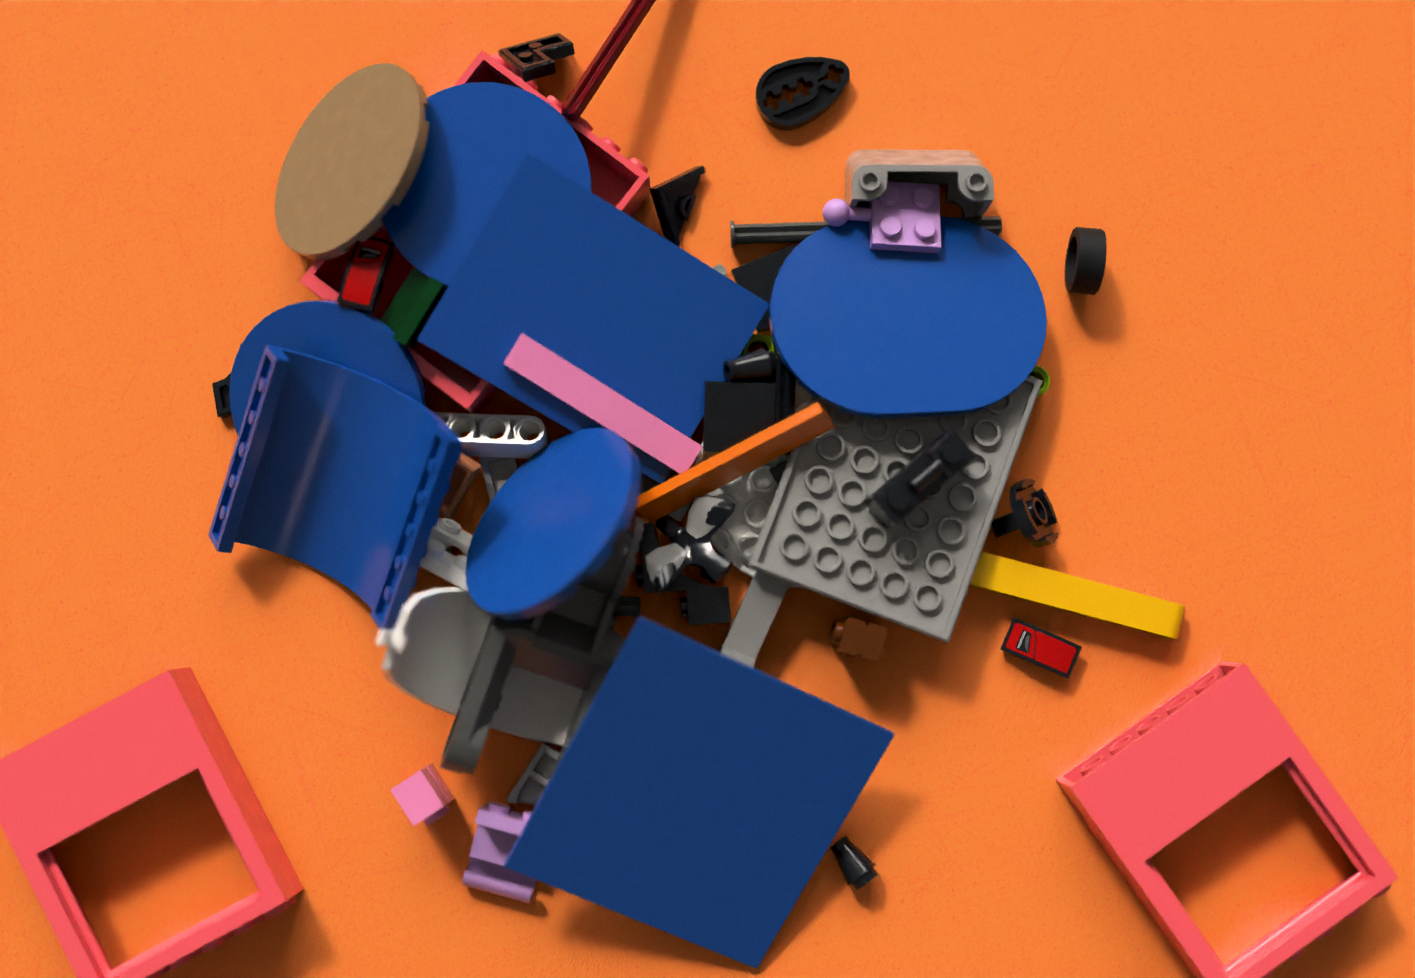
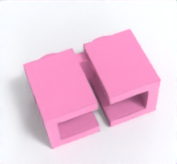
(423, 796)

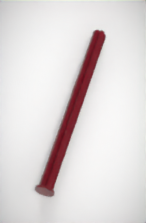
(605, 59)

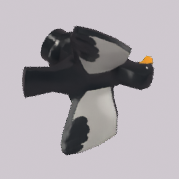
(691, 544)

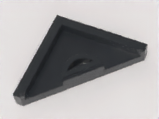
(675, 200)

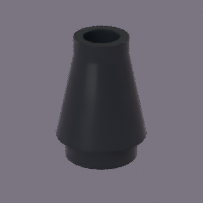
(751, 367)
(853, 863)

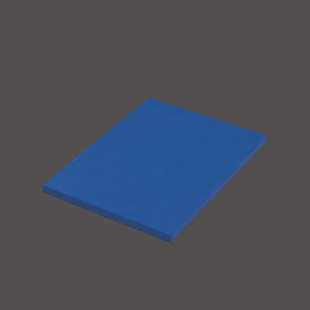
(598, 297)

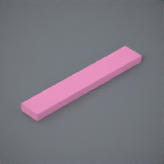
(602, 404)

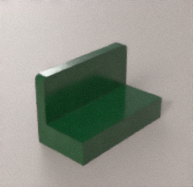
(413, 307)

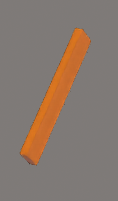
(734, 462)

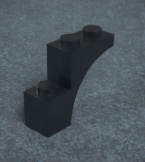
(703, 602)

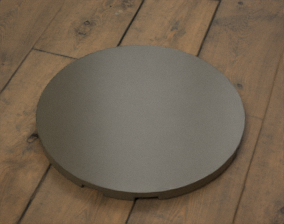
(351, 161)

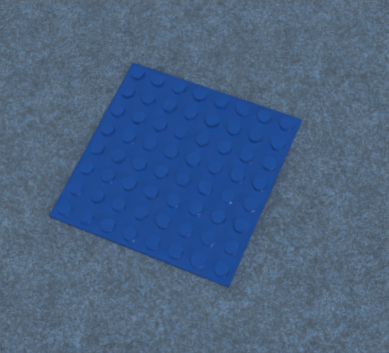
(698, 794)

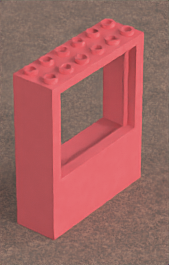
(107, 765)
(1185, 766)

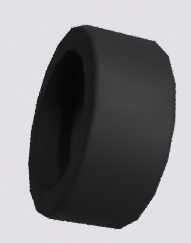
(1085, 260)

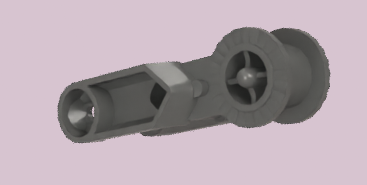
(564, 643)

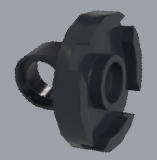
(1030, 513)

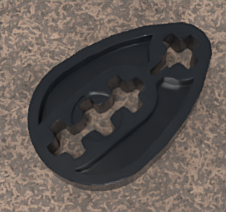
(787, 75)

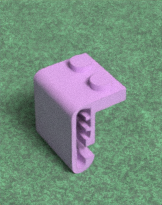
(493, 841)

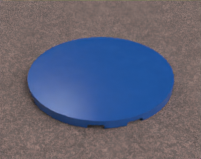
(468, 161)
(330, 334)
(552, 523)

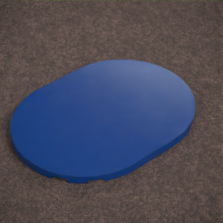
(907, 327)

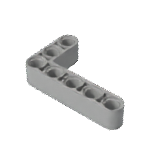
(754, 618)

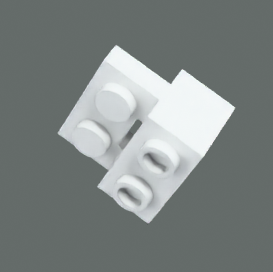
(439, 554)

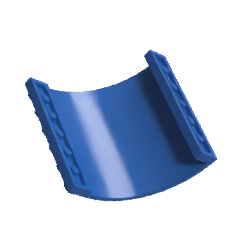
(337, 477)

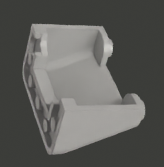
(960, 171)

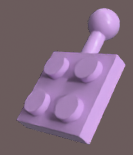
(899, 220)

